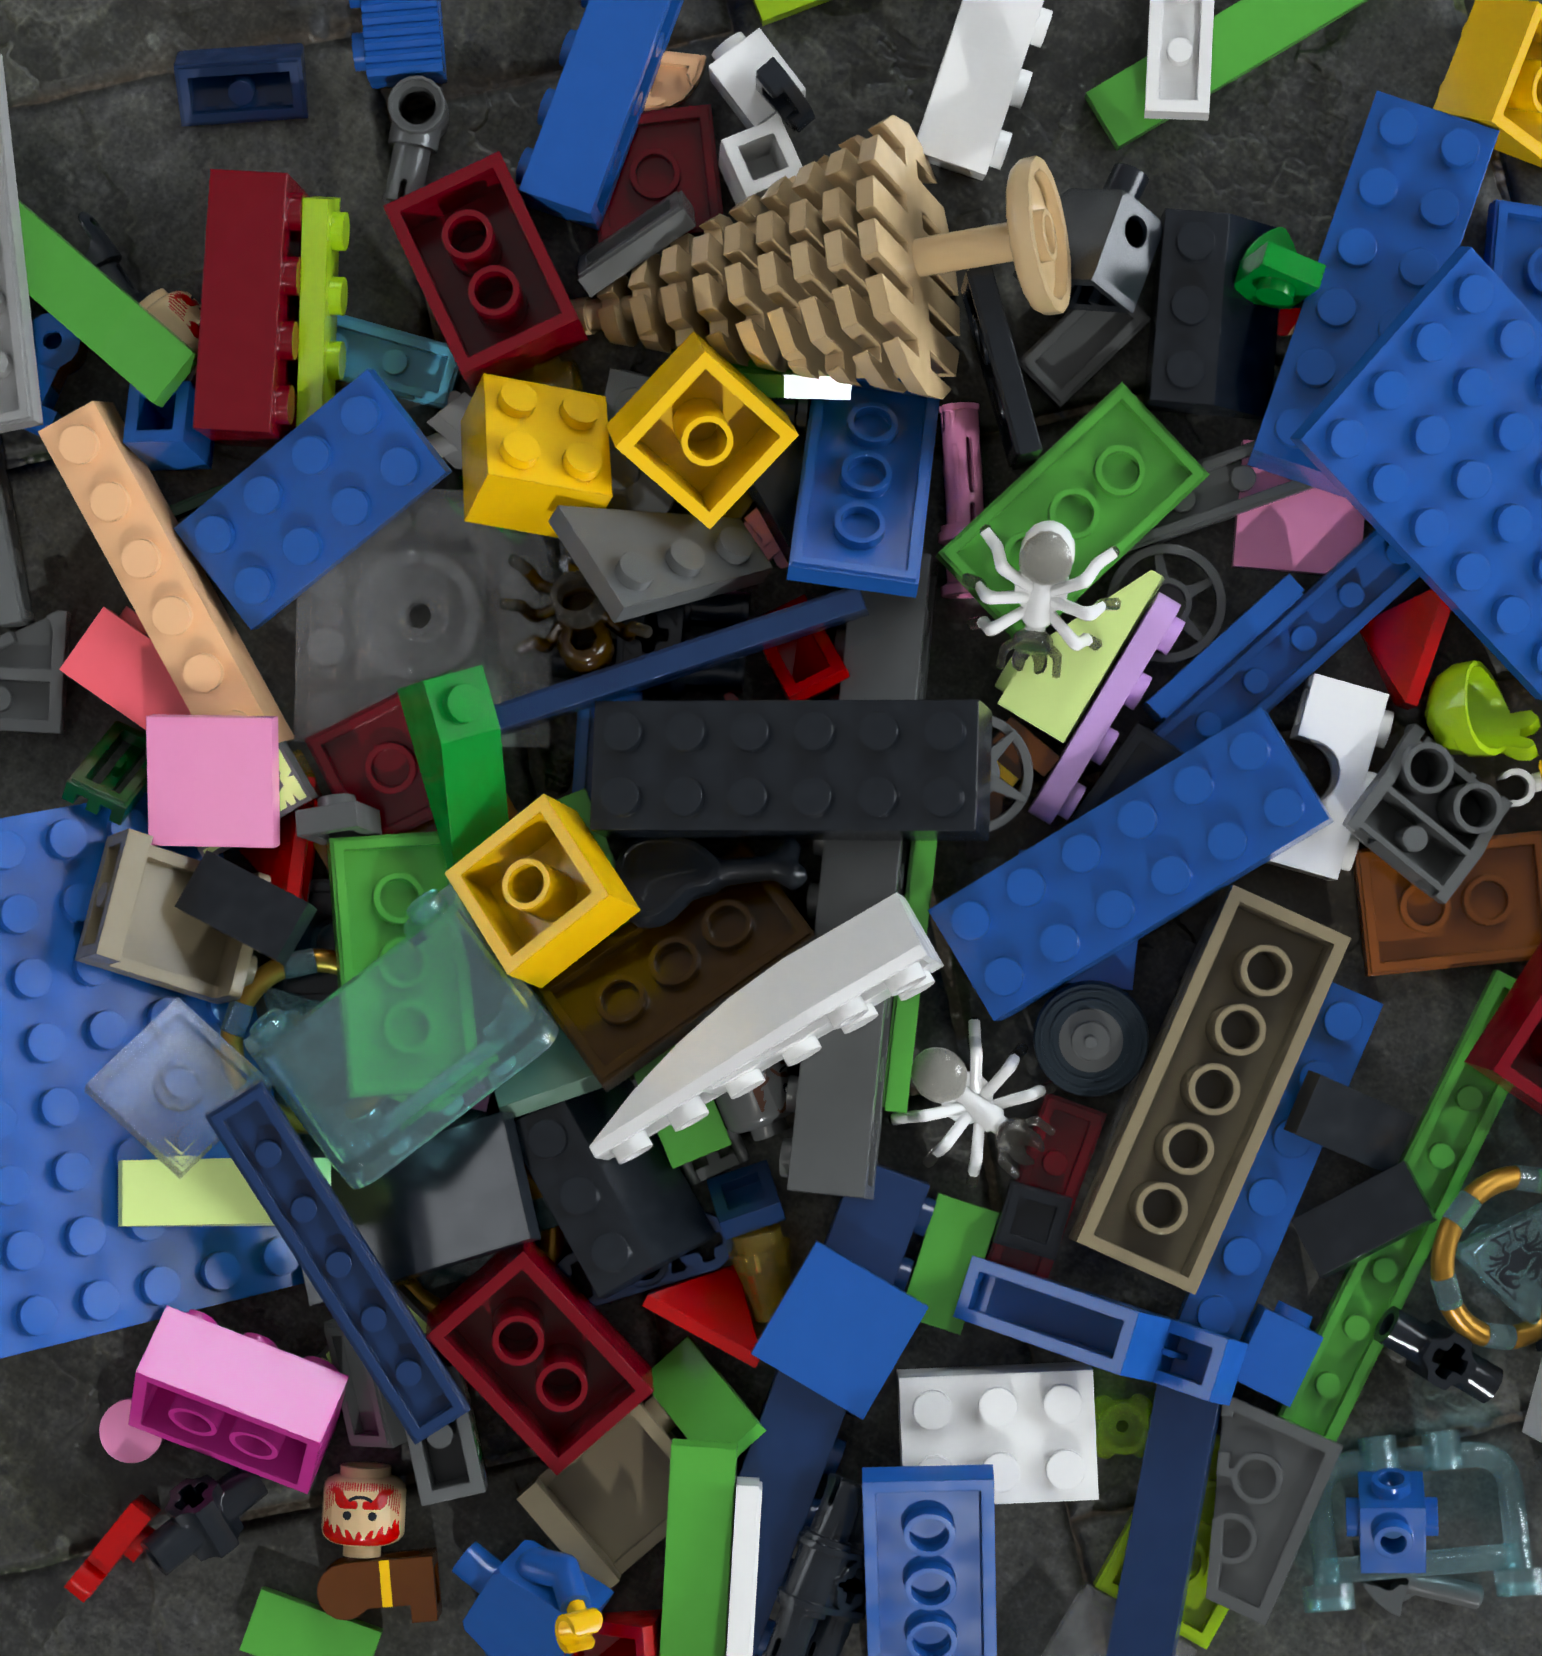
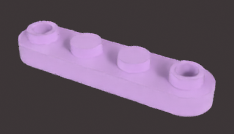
(1122, 686)

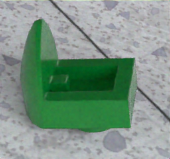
(1275, 273)

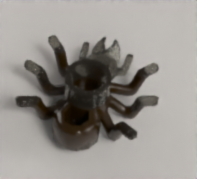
(581, 618)

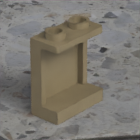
(144, 936)
(611, 1498)

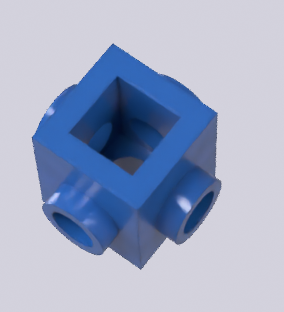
(1391, 1520)

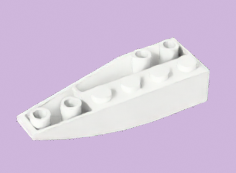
(775, 1019)

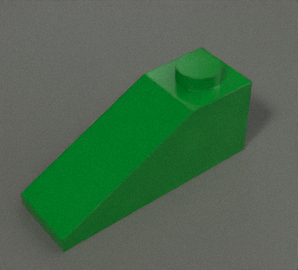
(458, 757)

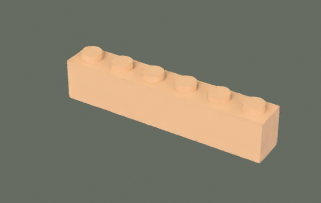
(157, 567)

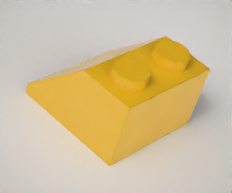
(1499, 75)

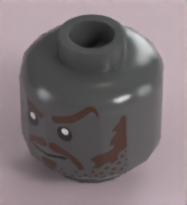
(760, 1110)

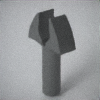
(1431, 1587)

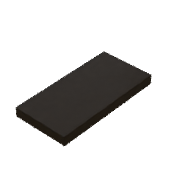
(656, 984)

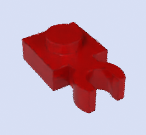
(119, 1541)

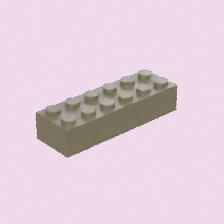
(1209, 1088)

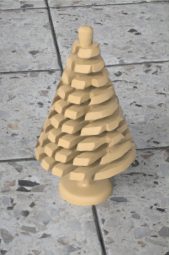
(841, 270)

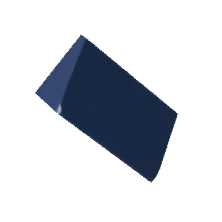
(241, 84)

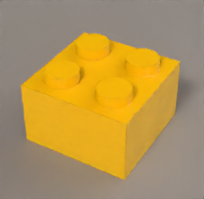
(701, 430)
(532, 451)
(542, 891)

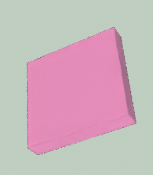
(1296, 533)
(213, 780)

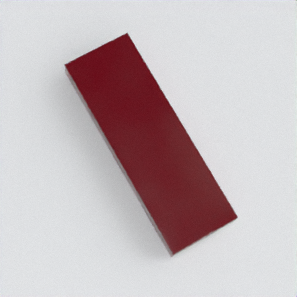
(1056, 1169)

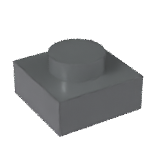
(337, 817)

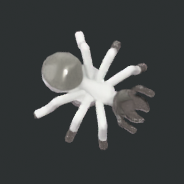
(1041, 590)
(969, 1099)

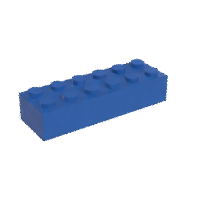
(1387, 238)
(1130, 865)

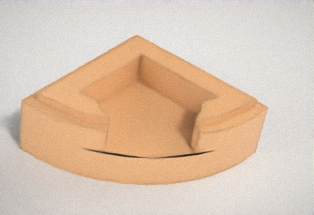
(675, 79)

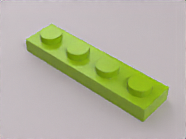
(321, 300)

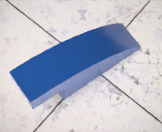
(1100, 1331)

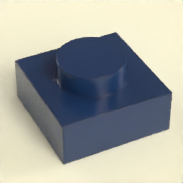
(746, 1199)

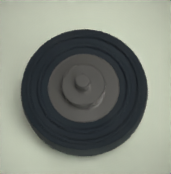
(1091, 1038)

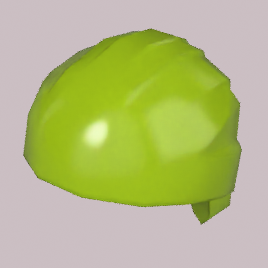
(1472, 717)

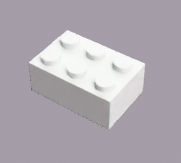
(1019, 1417)

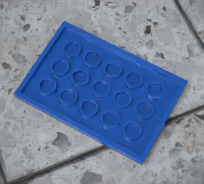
(1445, 452)

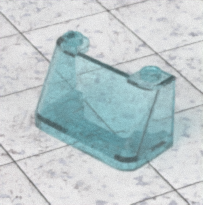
(403, 1042)

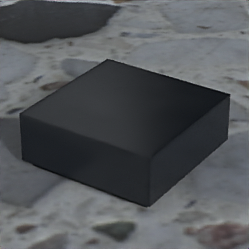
(1032, 1219)

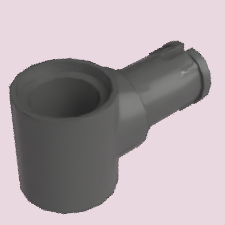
(413, 142)

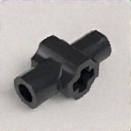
(1456, 1368)
(203, 1518)

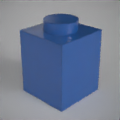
(166, 434)
(1278, 1351)

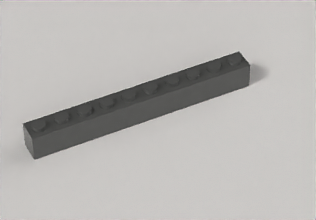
(842, 1084)

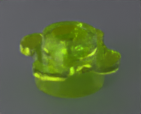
(1134, 1412)

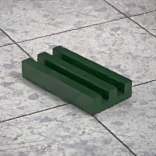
(104, 794)

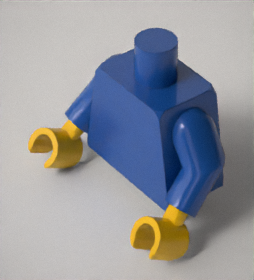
(531, 1601)

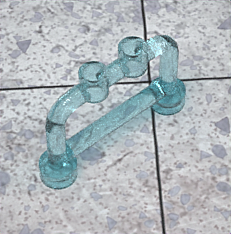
(1439, 1451)

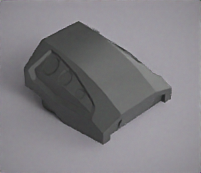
(1427, 815)

